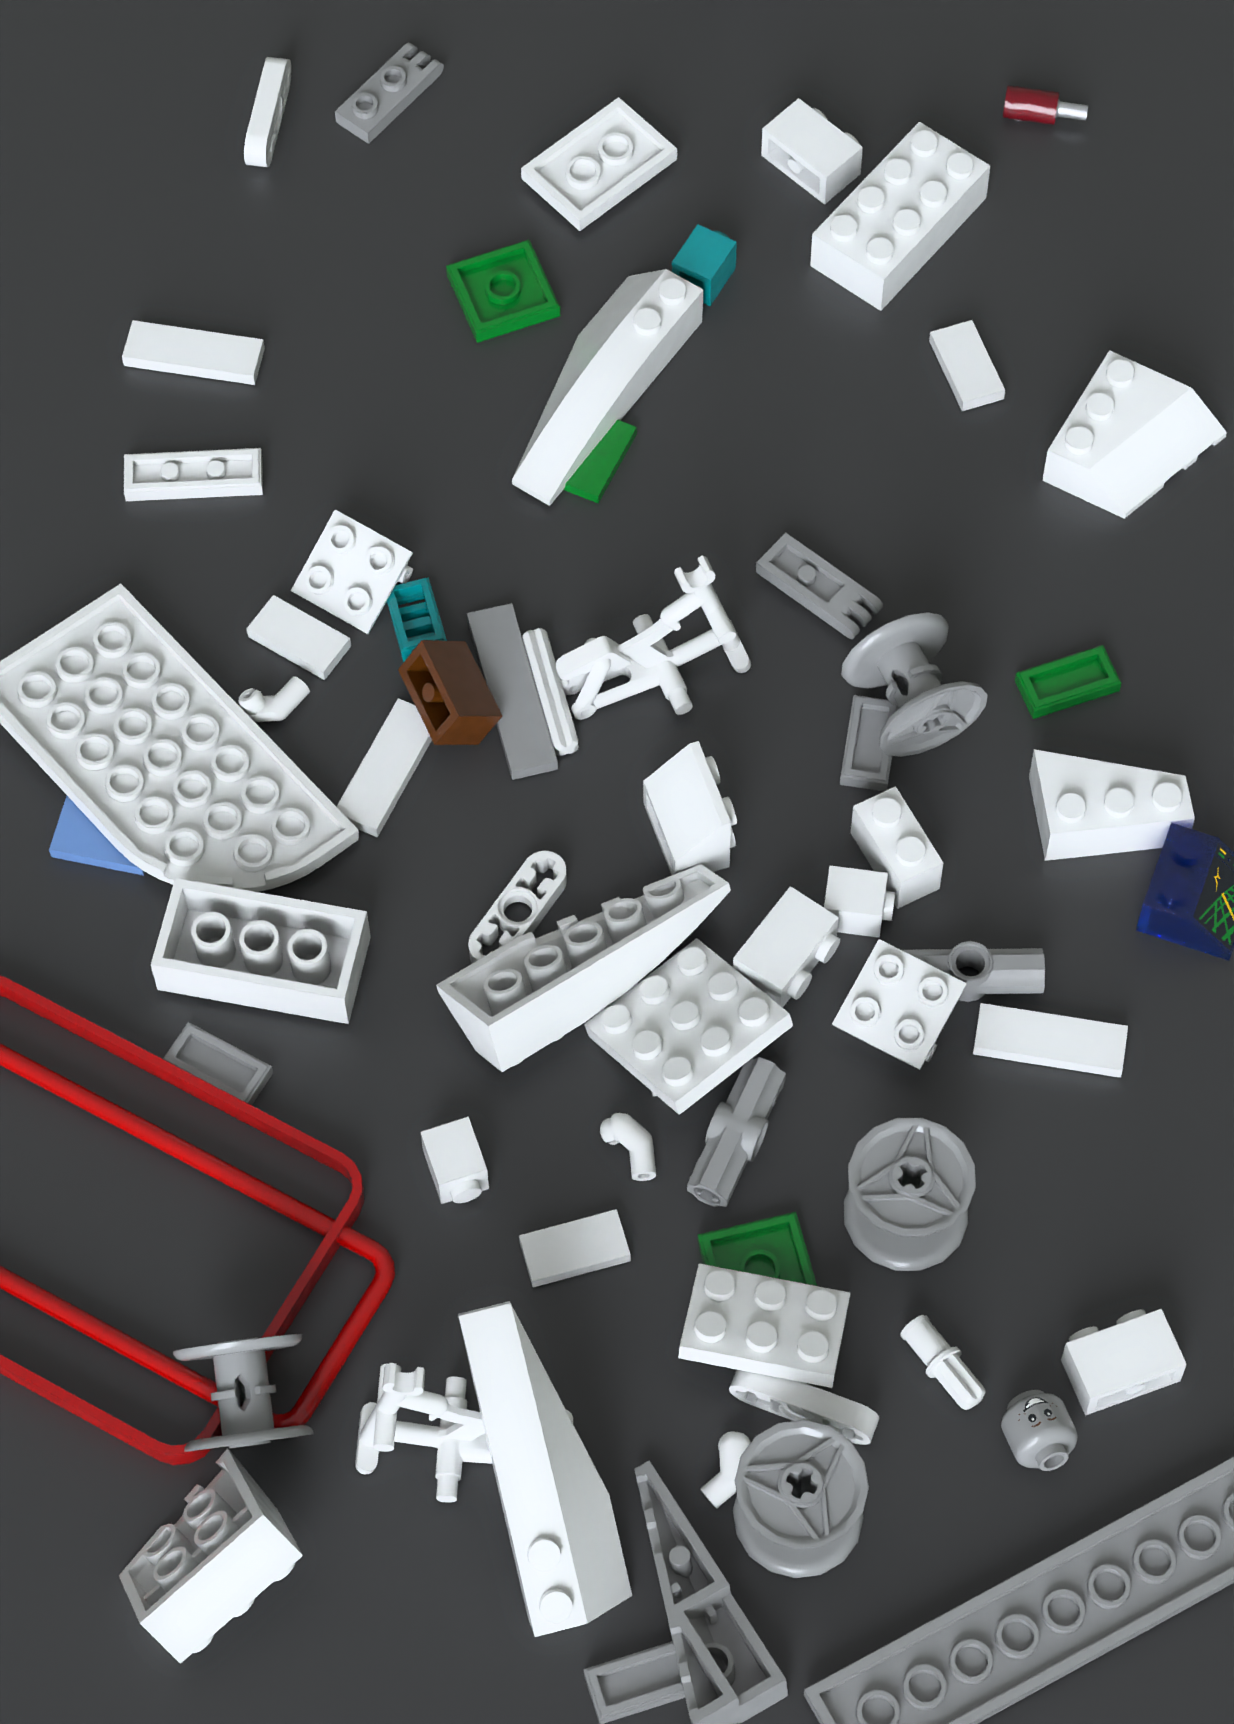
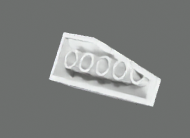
(607, 374)
(554, 983)
(545, 1479)

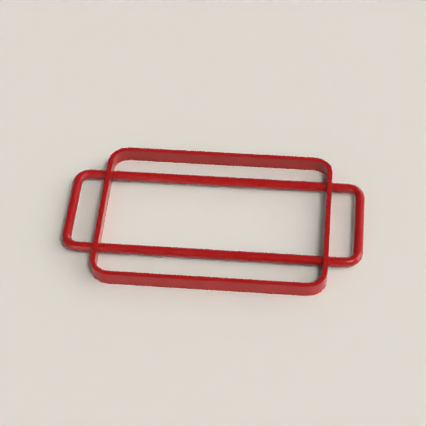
(335, 1233)

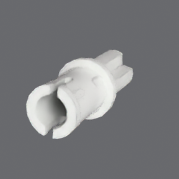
(943, 1362)

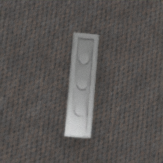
(512, 684)

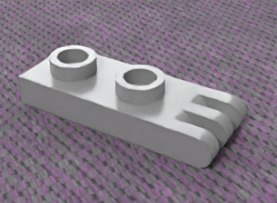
(388, 92)
(818, 586)

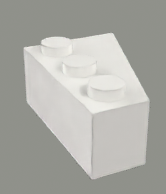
(1104, 806)

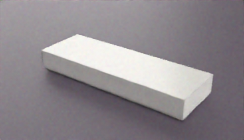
(193, 352)
(193, 474)
(386, 769)
(1050, 1040)

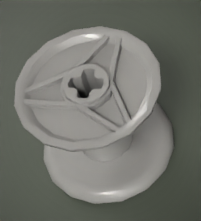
(901, 657)
(909, 1194)
(243, 1391)
(800, 1498)

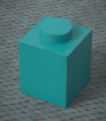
(706, 261)

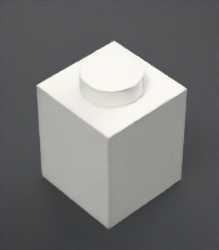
(859, 900)
(455, 1161)

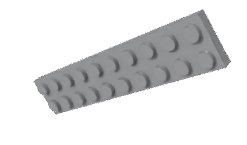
(1046, 1616)

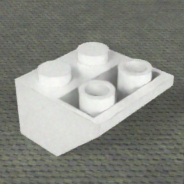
(689, 811)

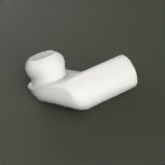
(273, 707)
(636, 1139)
(722, 1485)

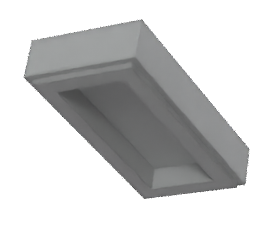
(863, 759)
(219, 1063)
(634, 1683)

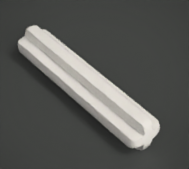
(550, 692)

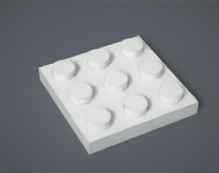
(688, 1025)

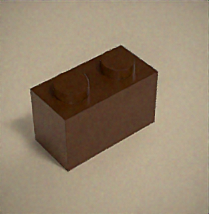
(450, 692)

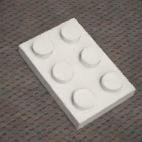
(599, 164)
(764, 1325)

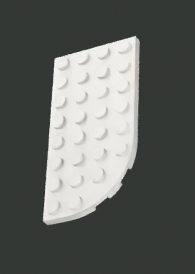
(164, 753)

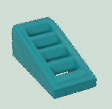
(408, 593)

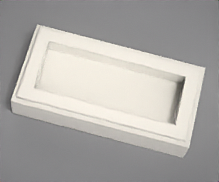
(967, 365)
(298, 637)
(574, 1248)

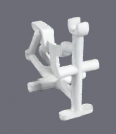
(646, 656)
(458, 1438)

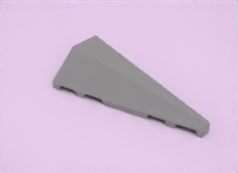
(717, 1651)

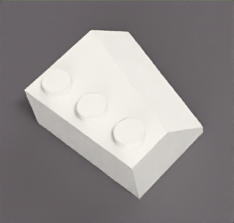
(1129, 436)
(209, 1561)

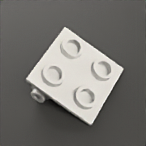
(352, 571)
(899, 1004)

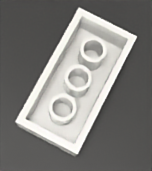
(899, 216)
(261, 950)

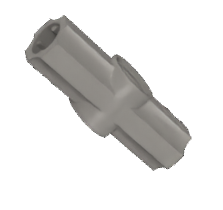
(999, 969)
(736, 1132)

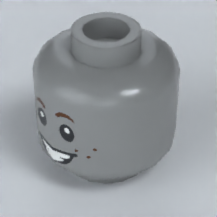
(1039, 1430)

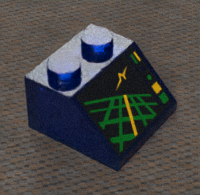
(1192, 893)

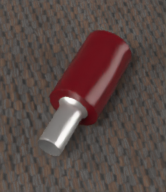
(1039, 106)

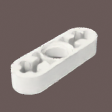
(267, 112)
(520, 890)
(806, 1402)

